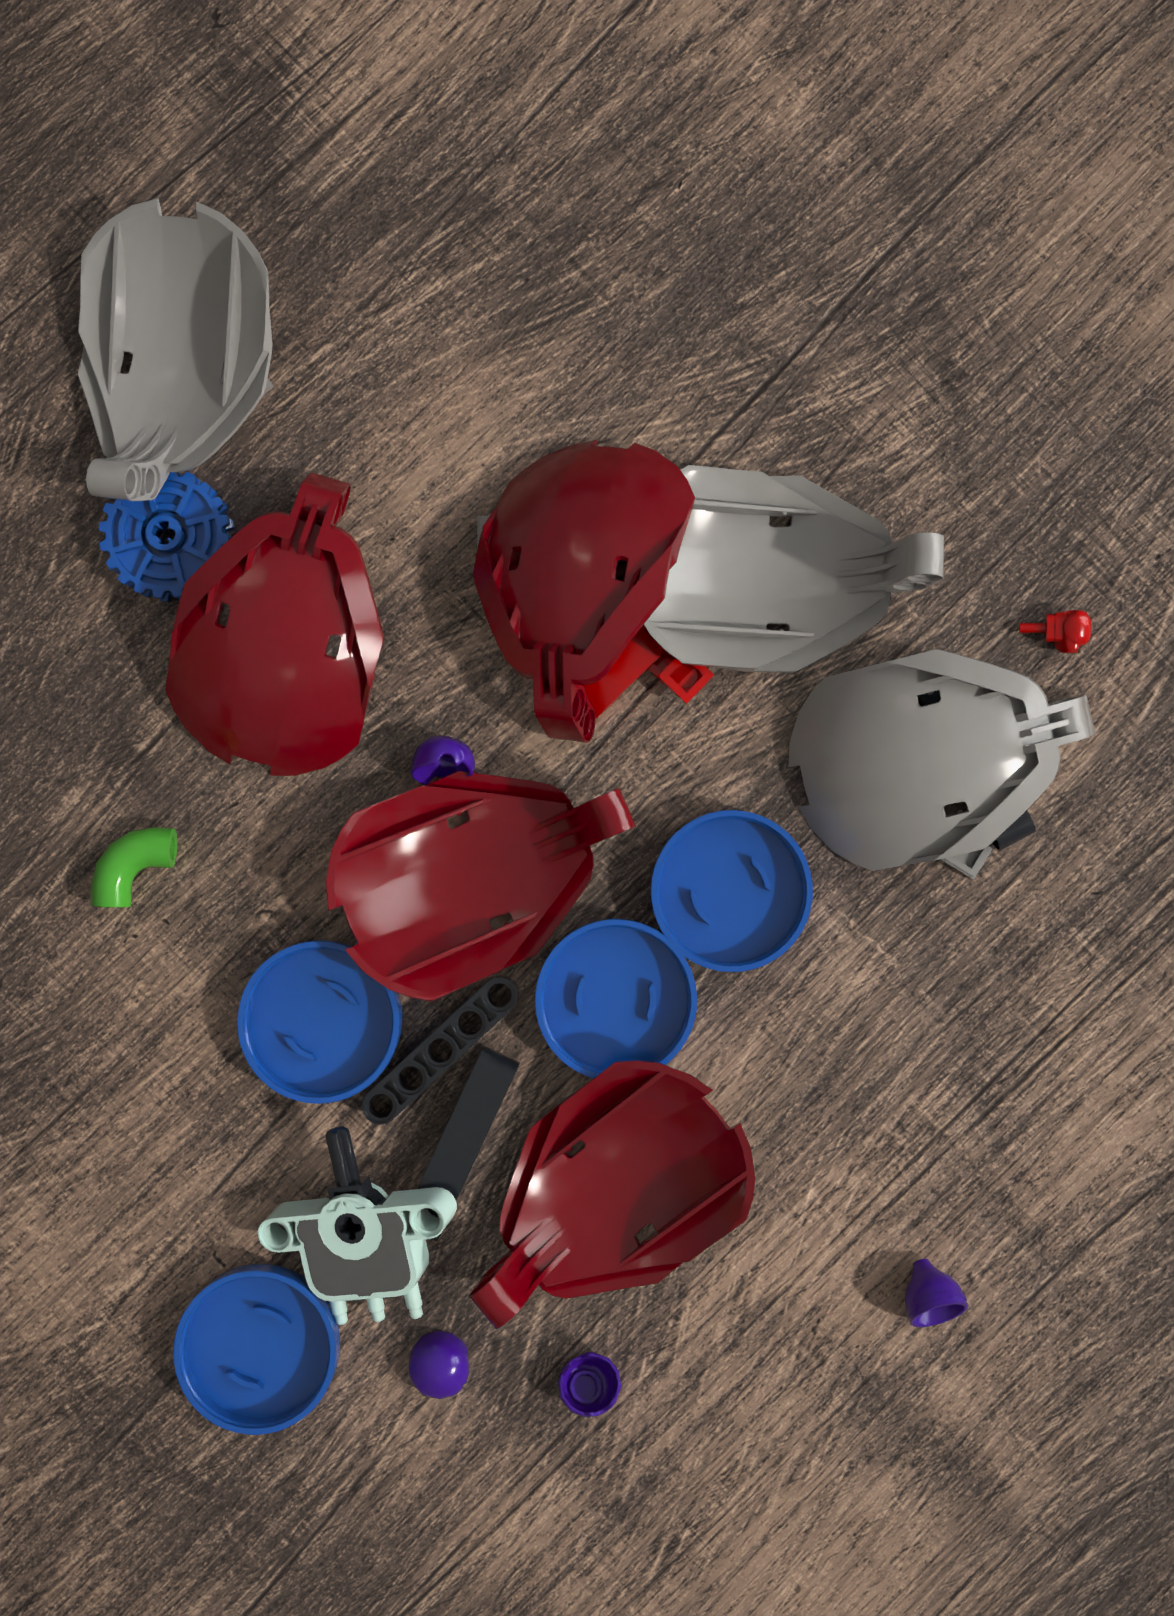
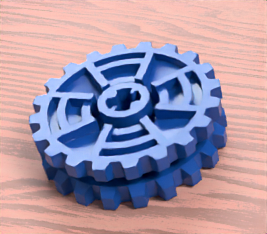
(136, 529)

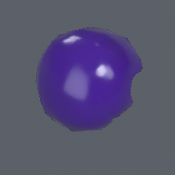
(441, 757)
(439, 1365)
(589, 1384)

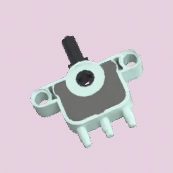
(360, 1237)

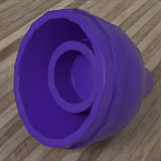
(932, 1296)

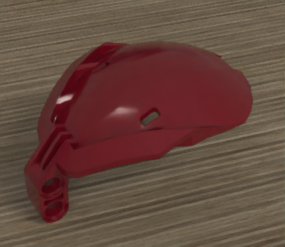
(553, 561)
(265, 677)
(427, 891)
(647, 1158)

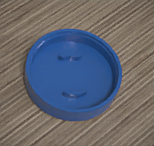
(731, 890)
(615, 996)
(317, 1023)
(256, 1349)

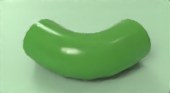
(127, 857)

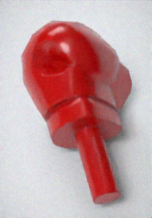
(1064, 628)

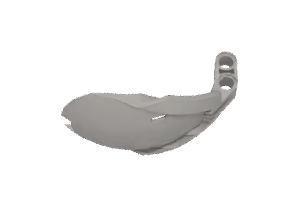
(190, 311)
(819, 576)
(888, 767)

